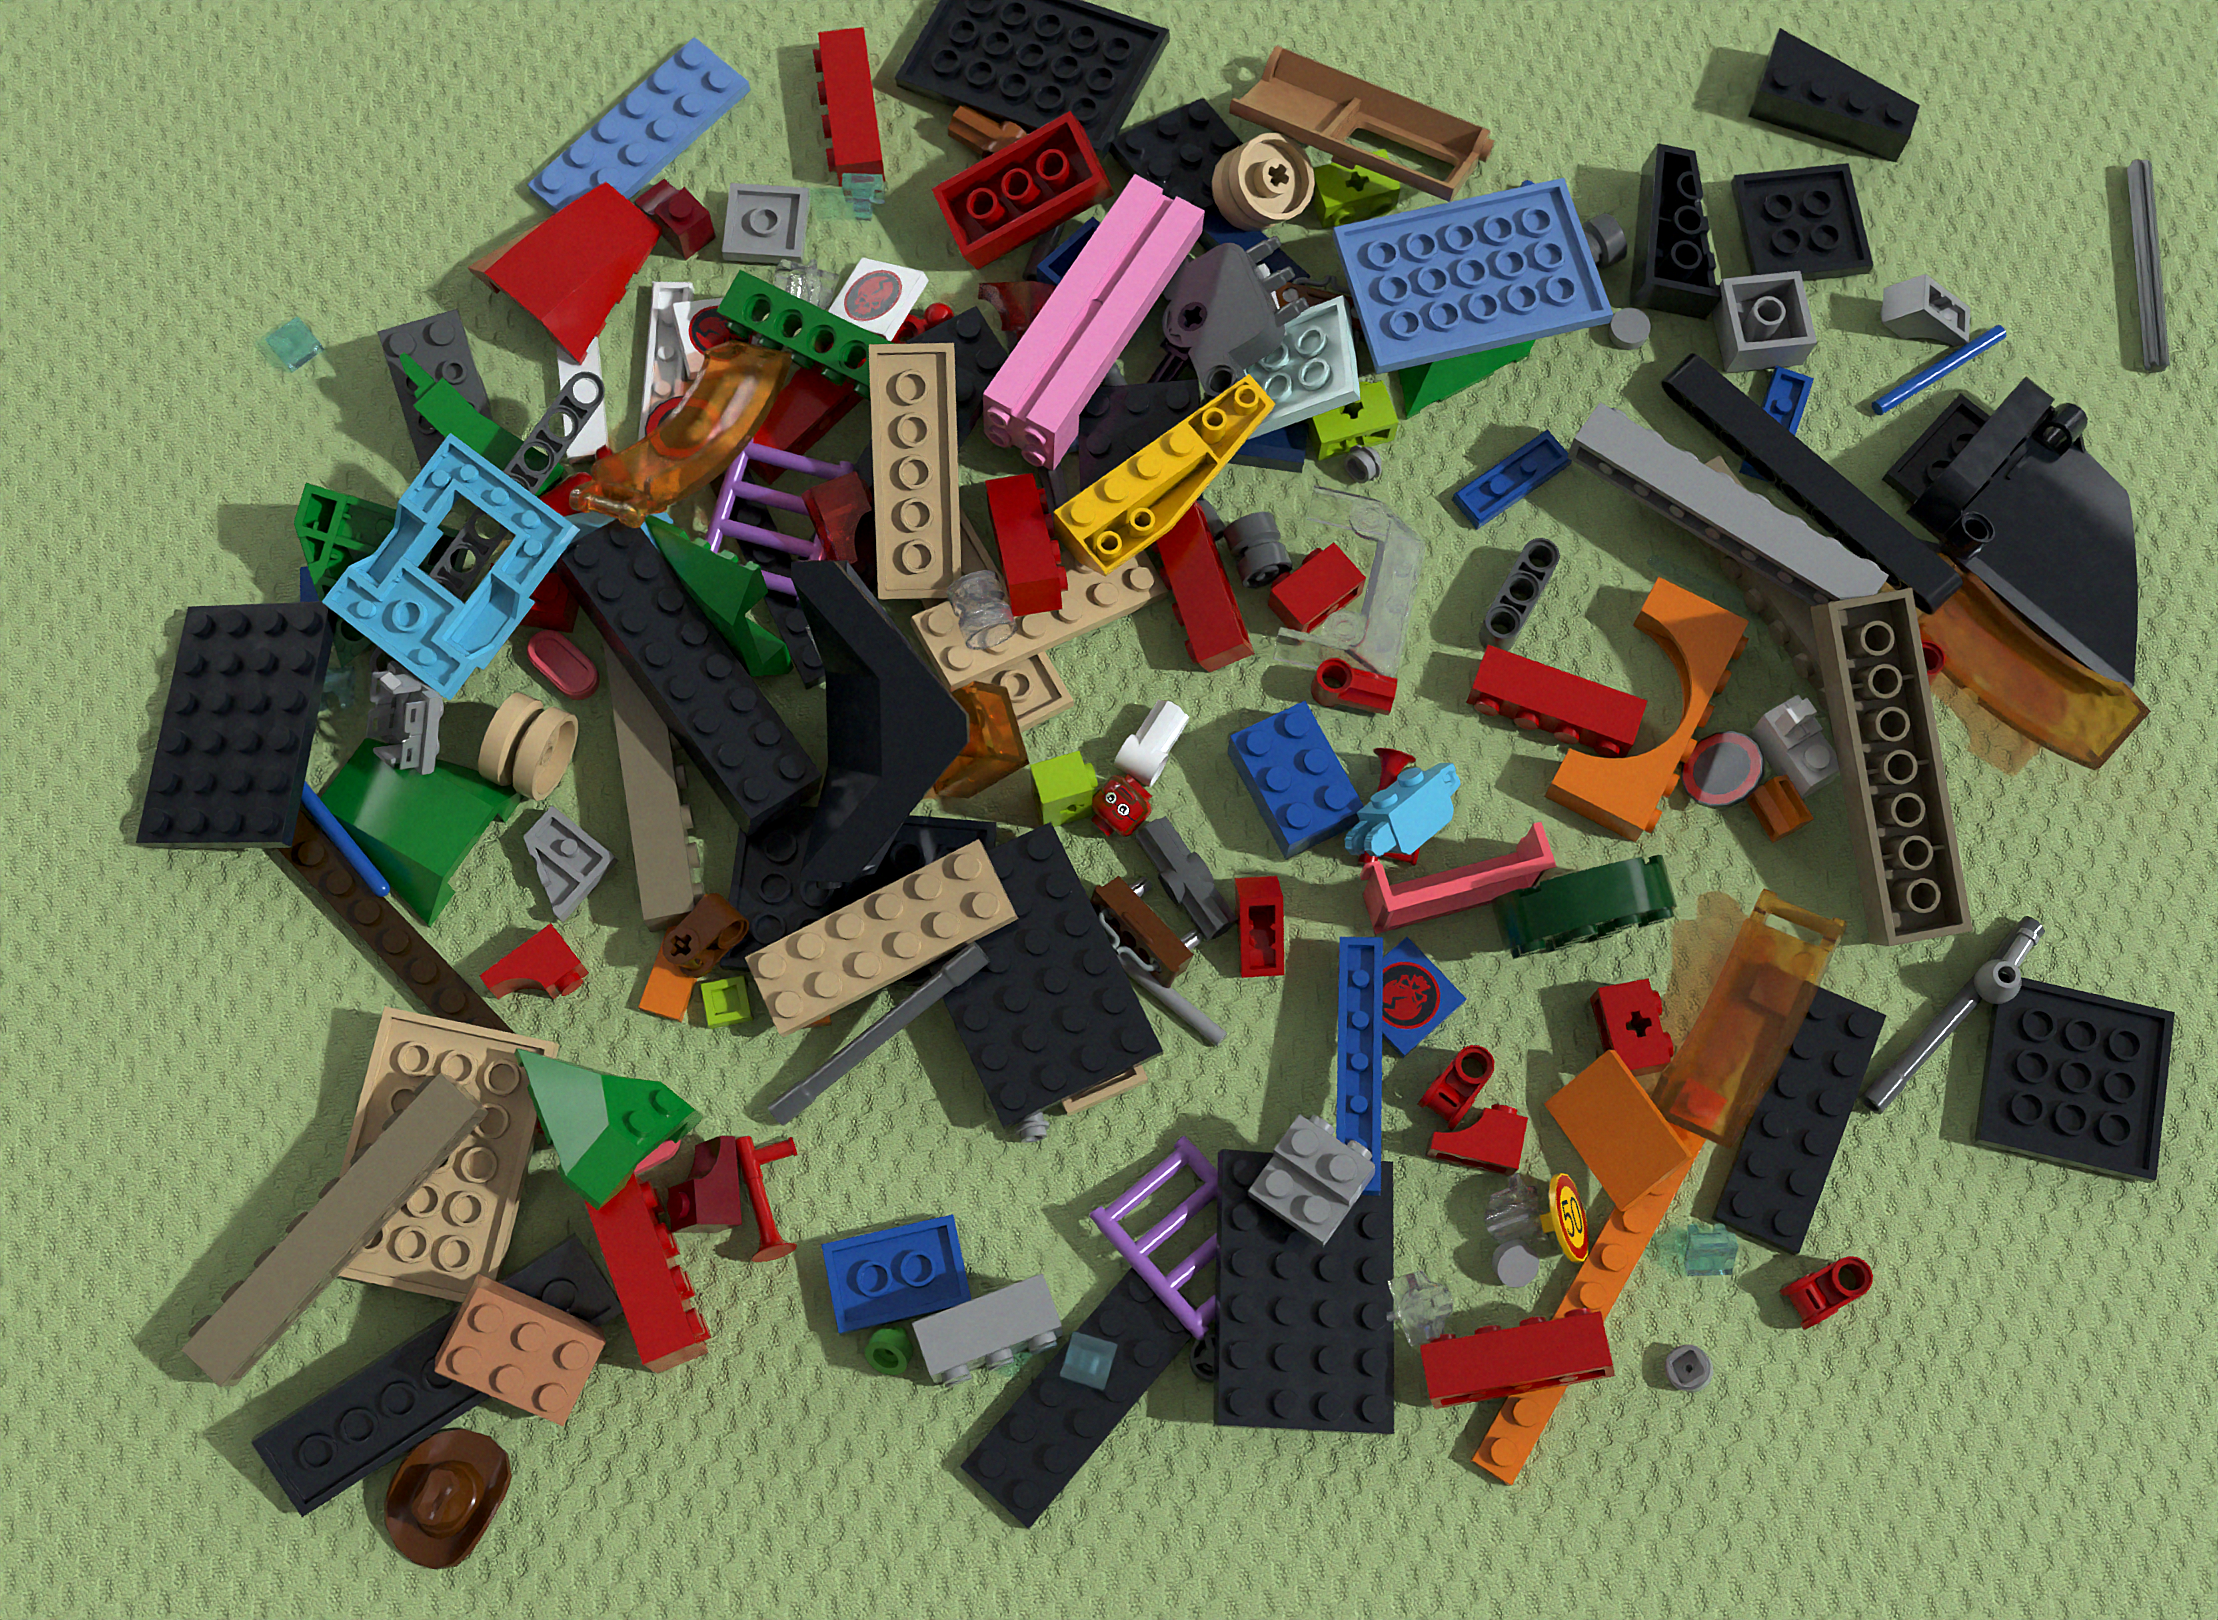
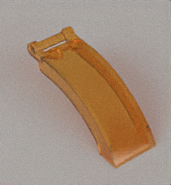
(694, 441)
(2028, 679)
(1747, 1023)

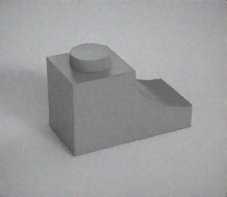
(1925, 310)

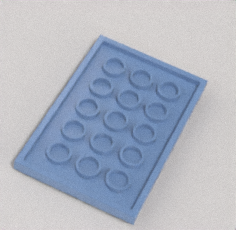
(1471, 275)

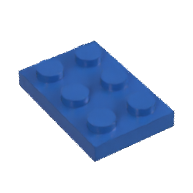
(896, 1274)

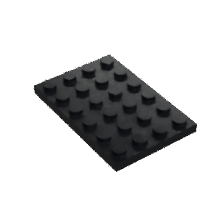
(1036, 62)
(238, 726)
(776, 901)
(1054, 999)
(1302, 1322)

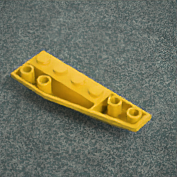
(1160, 482)

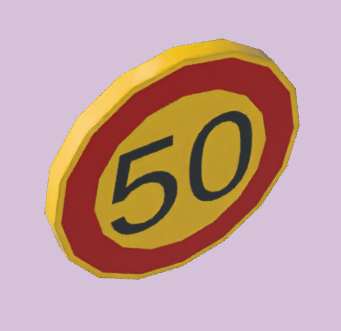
(1567, 1218)

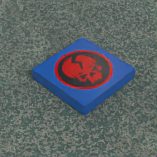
(1414, 997)

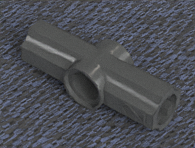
(1186, 878)

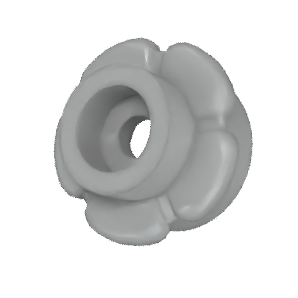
(1363, 464)

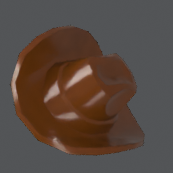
(446, 1496)

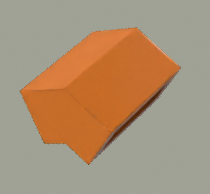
(1779, 808)

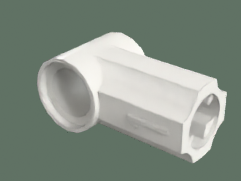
(1147, 752)

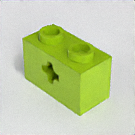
(1352, 194)
(1360, 422)
(1063, 788)

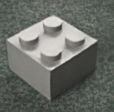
(1763, 322)

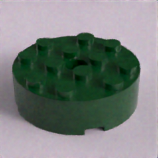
(1584, 906)

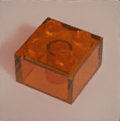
(994, 743)

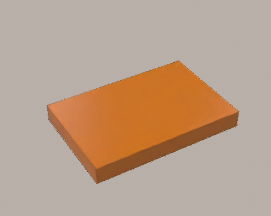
(1618, 1130)

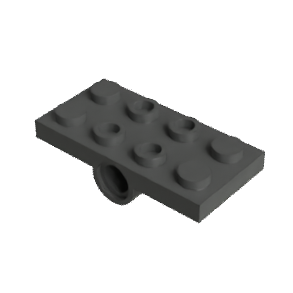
(442, 351)

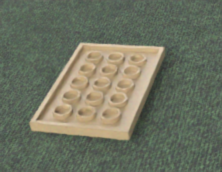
(469, 1205)

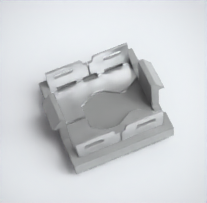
(407, 716)

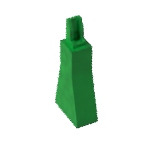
(455, 415)

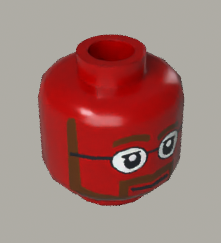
(1120, 806)

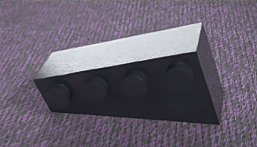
(1831, 100)
(1671, 241)

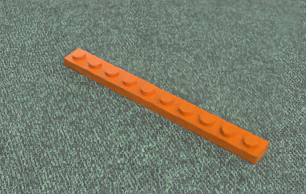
(1593, 1287)

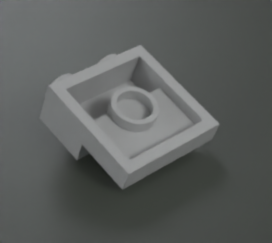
(1313, 1178)

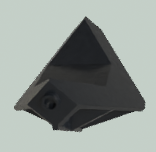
(886, 724)

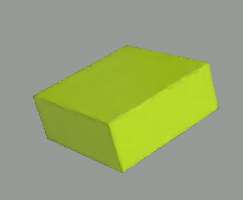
(726, 1002)

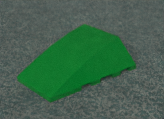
(724, 595)
(415, 823)

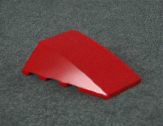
(573, 265)

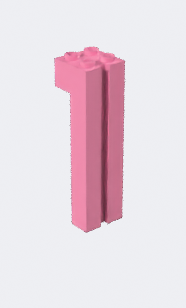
(1088, 322)

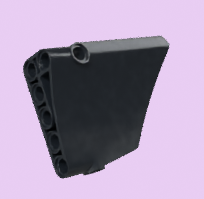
(2043, 529)

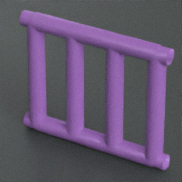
(734, 487)
(1137, 1252)

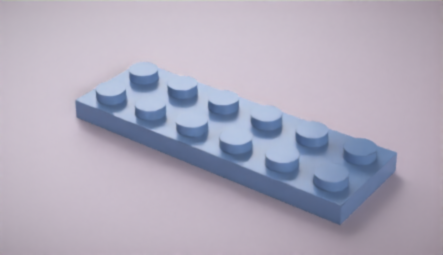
(645, 128)

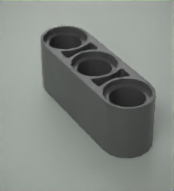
(1525, 579)

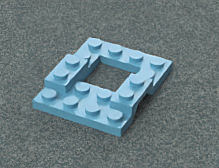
(417, 616)

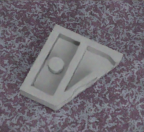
(566, 860)

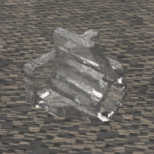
(806, 282)
(1515, 1214)
(1420, 1306)

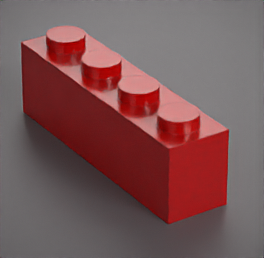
(850, 103)
(802, 416)
(1025, 545)
(1202, 593)
(1556, 702)
(1517, 1358)

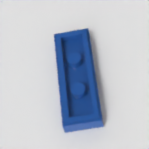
(1785, 402)
(1512, 479)

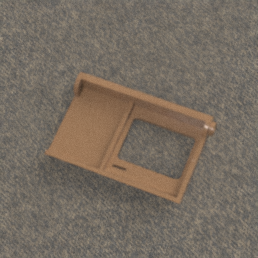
(1327, 104)

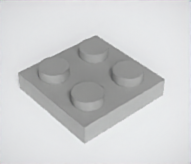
(765, 223)

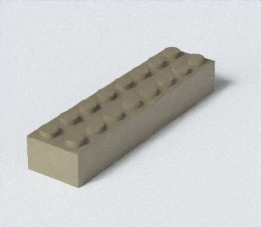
(1891, 768)

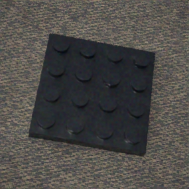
(2076, 1079)

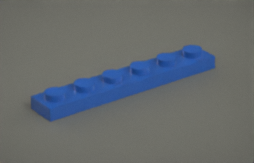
(1360, 1048)

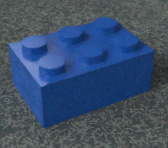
(1295, 779)

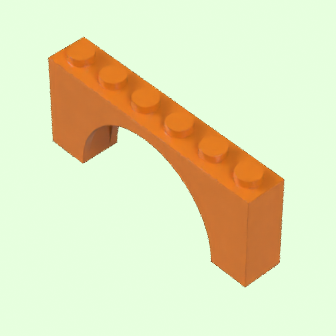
(1626, 790)

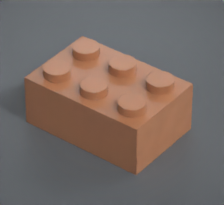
(520, 1350)

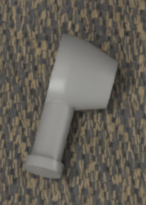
(1986, 977)

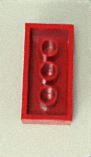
(1023, 191)
(647, 1277)

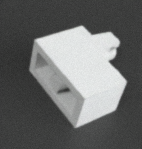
(1795, 746)

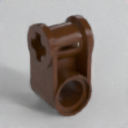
(706, 935)

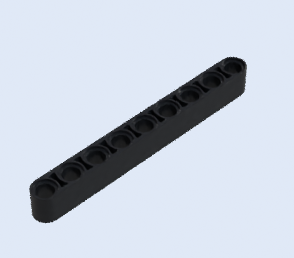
(1811, 482)

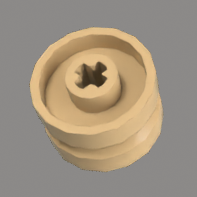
(1263, 182)
(528, 746)

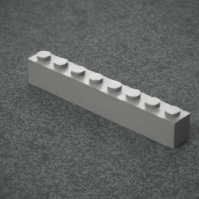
(1721, 511)

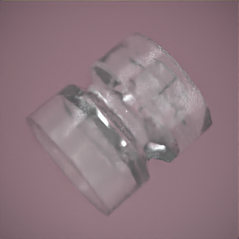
(981, 609)

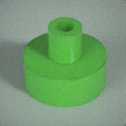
(889, 1351)

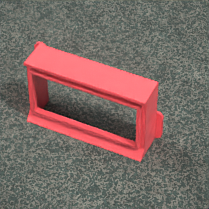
(1456, 888)

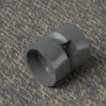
(1605, 240)
(1256, 545)

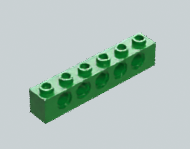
(752, 299)

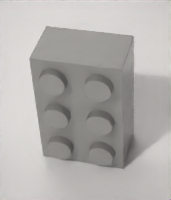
(989, 1331)

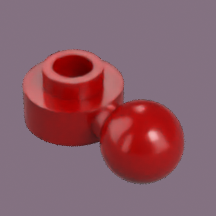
(913, 326)

